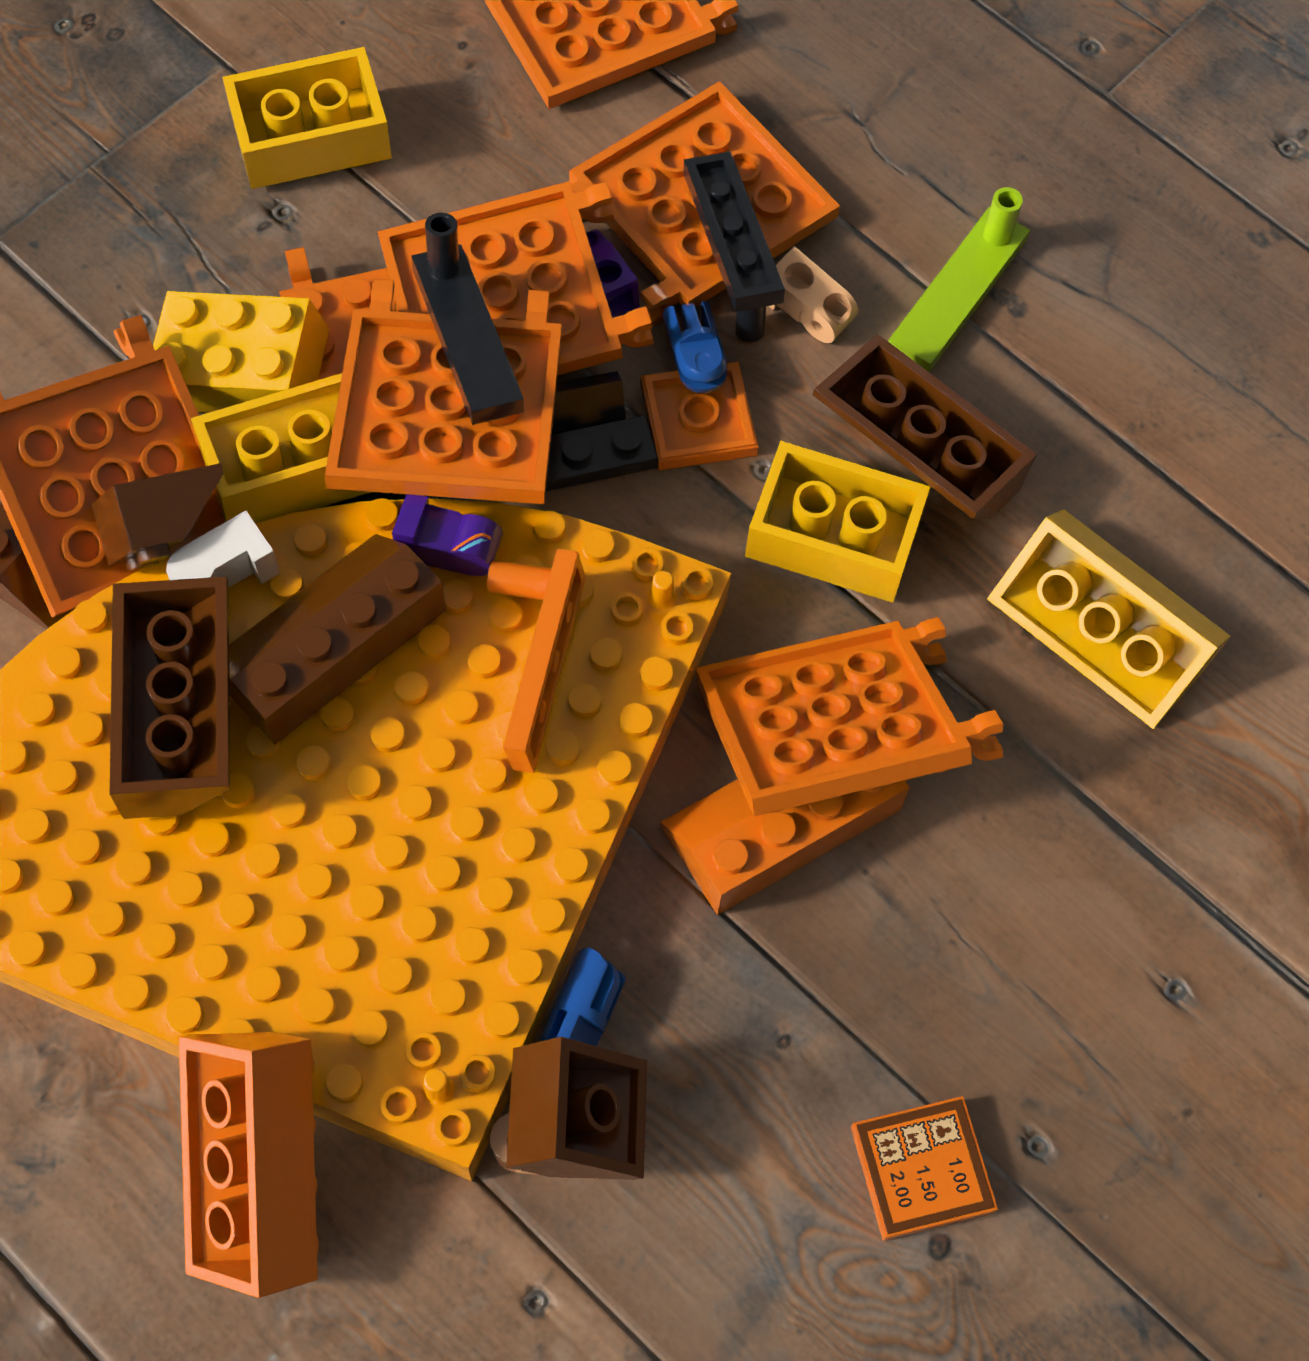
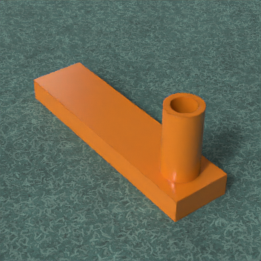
(561, 593)

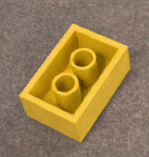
(308, 117)
(241, 344)
(836, 521)

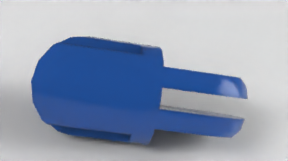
(696, 349)
(585, 999)

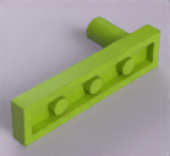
(963, 281)

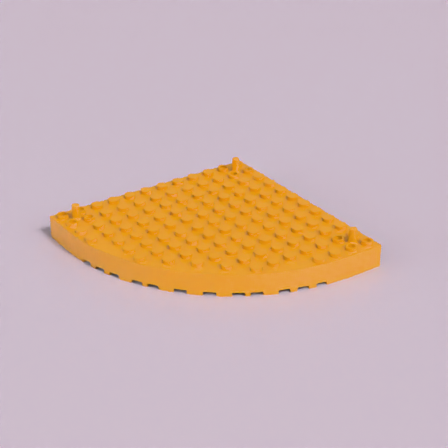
(378, 860)

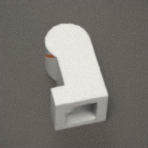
(228, 550)

